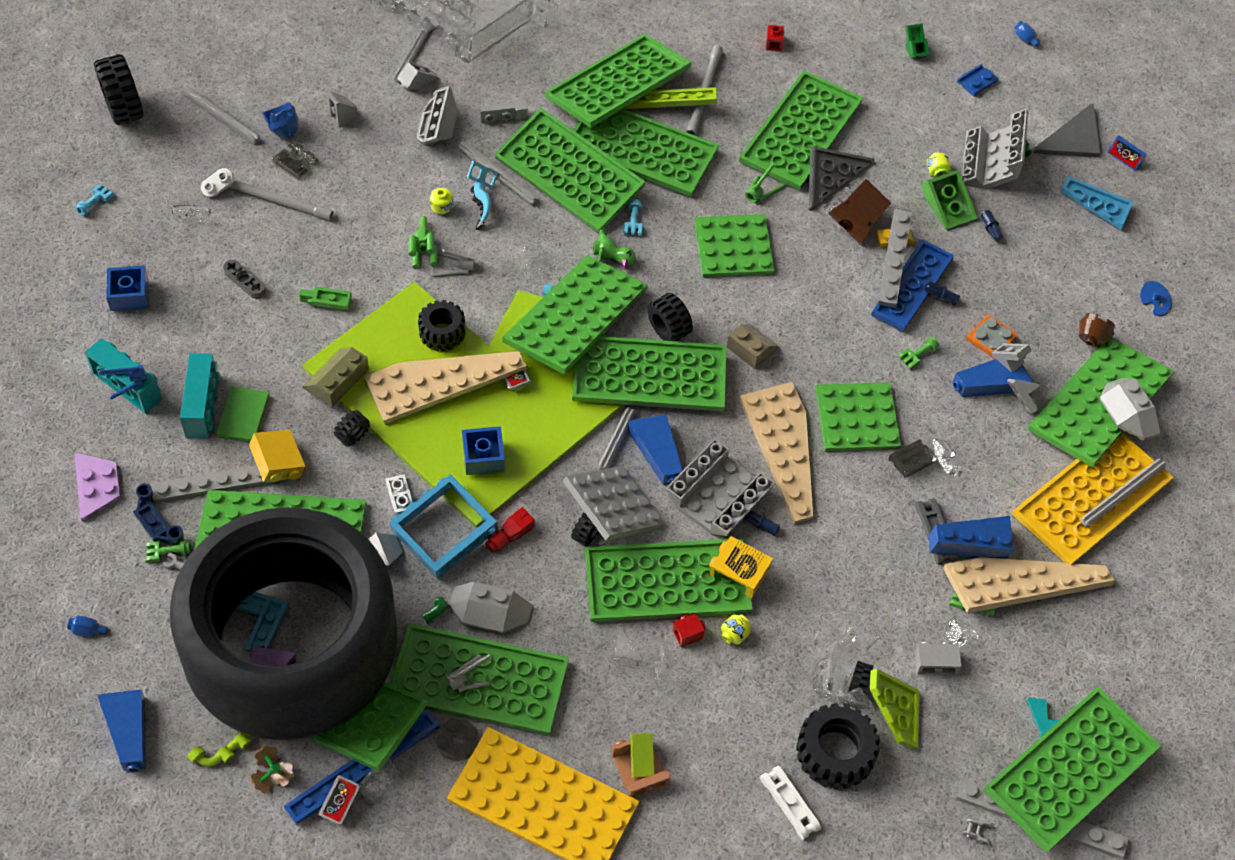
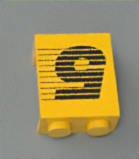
(741, 564)

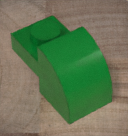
(916, 43)

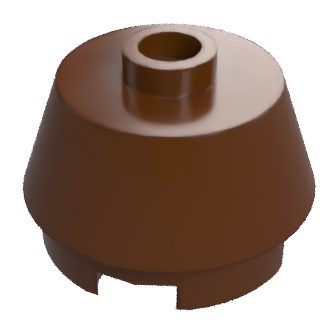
(1095, 330)

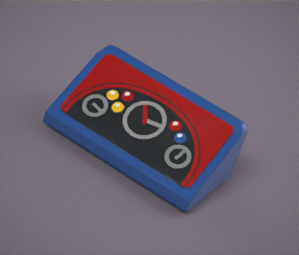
(1127, 153)

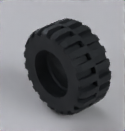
(119, 89)
(827, 768)

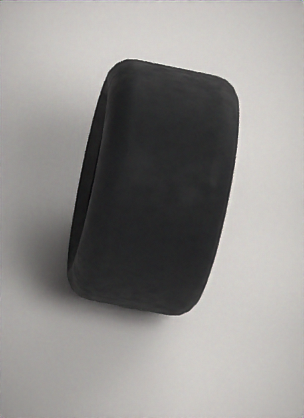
(270, 550)

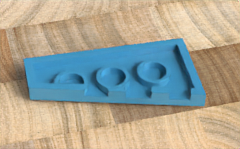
(1100, 202)

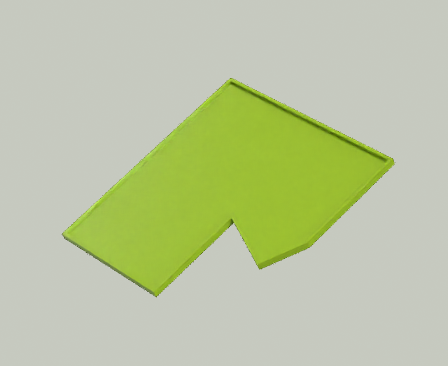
(535, 423)

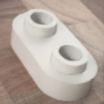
(218, 185)

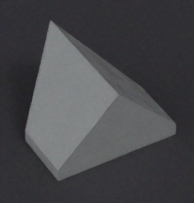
(387, 546)

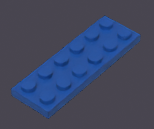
(924, 265)

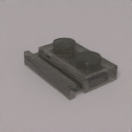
(912, 458)

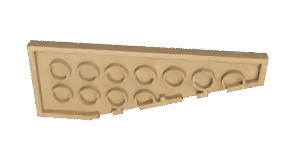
(425, 383)
(783, 437)
(1000, 582)

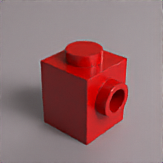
(774, 38)
(688, 629)

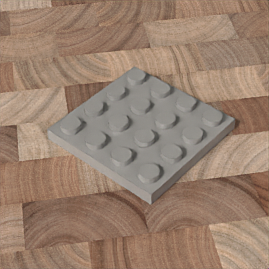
(613, 502)

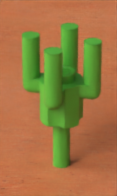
(422, 243)

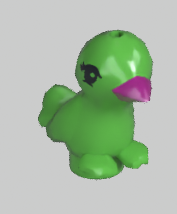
(607, 249)

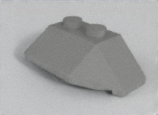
(438, 117)
(1130, 408)
(489, 607)

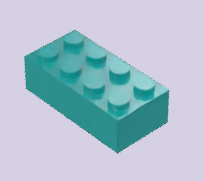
(105, 356)
(199, 395)

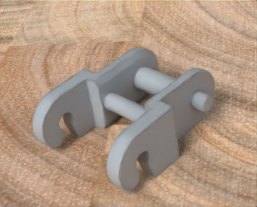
(971, 822)

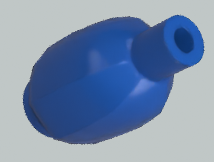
(1026, 33)
(85, 626)

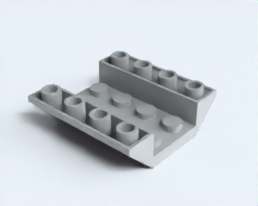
(995, 156)
(717, 490)

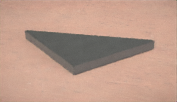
(1074, 138)
(831, 171)

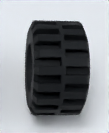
(442, 313)
(670, 317)

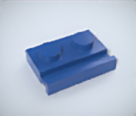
(977, 80)

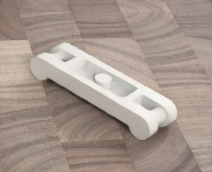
(790, 802)

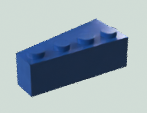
(973, 538)

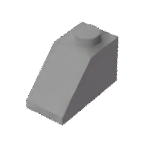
(415, 76)
(341, 108)

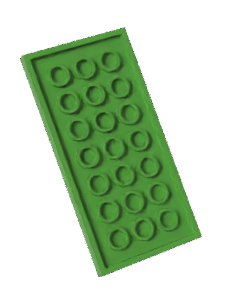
(617, 80)
(806, 117)
(652, 149)
(570, 170)
(575, 314)
(652, 374)
(1076, 416)
(229, 505)
(660, 582)
(521, 687)
(1071, 769)

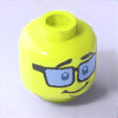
(938, 164)
(441, 201)
(736, 629)

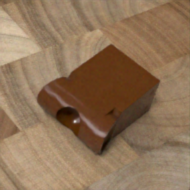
(860, 210)

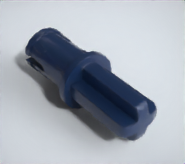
(991, 225)
(942, 292)
(762, 522)

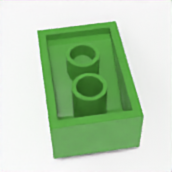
(949, 199)

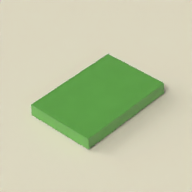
(242, 414)

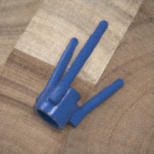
(135, 374)

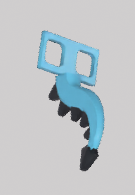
(479, 190)

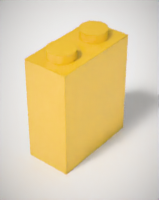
(277, 455)

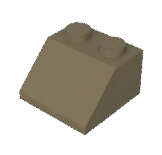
(750, 345)

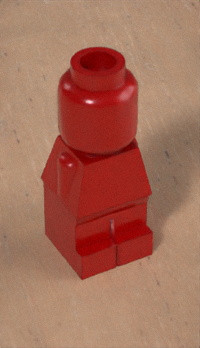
(513, 529)

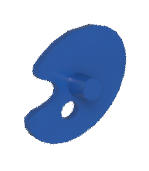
(1153, 293)

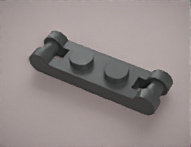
(929, 521)

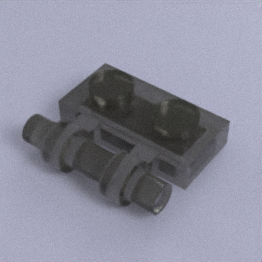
(293, 165)

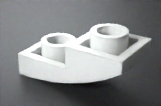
(399, 493)

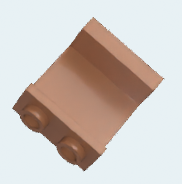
(637, 785)

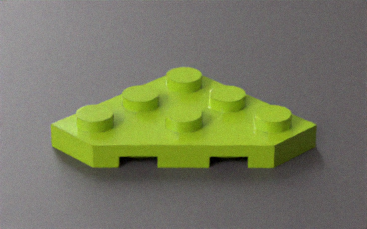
(898, 705)

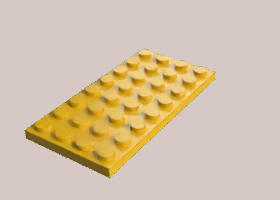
(1058, 506)
(542, 800)

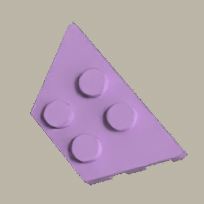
(96, 484)

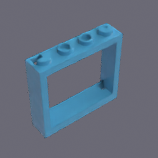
(463, 548)

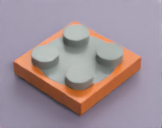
(990, 335)

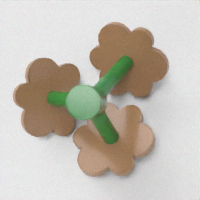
(281, 772)

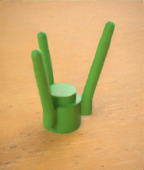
(755, 192)

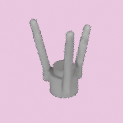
(465, 262)
(457, 678)

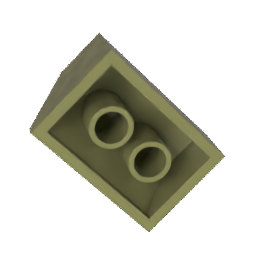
(337, 375)

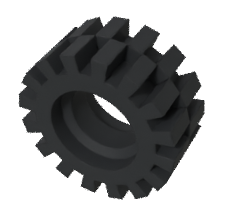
(351, 428)
(584, 531)
(861, 676)

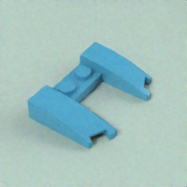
(271, 615)

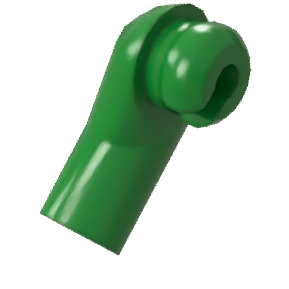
(440, 606)

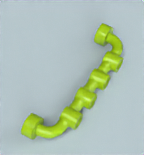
(225, 753)

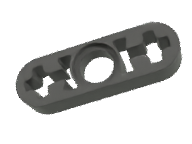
(243, 272)

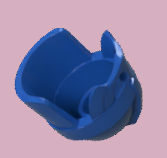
(282, 120)

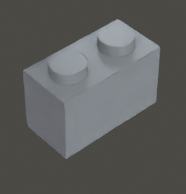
(938, 658)

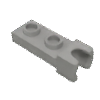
(507, 111)

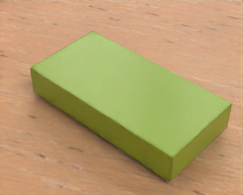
(642, 754)

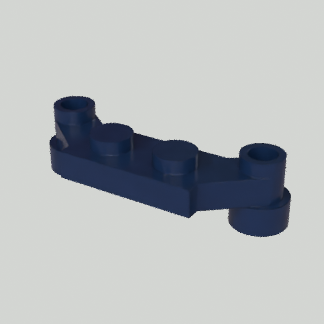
(152, 520)

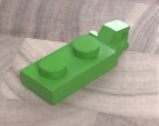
(327, 298)

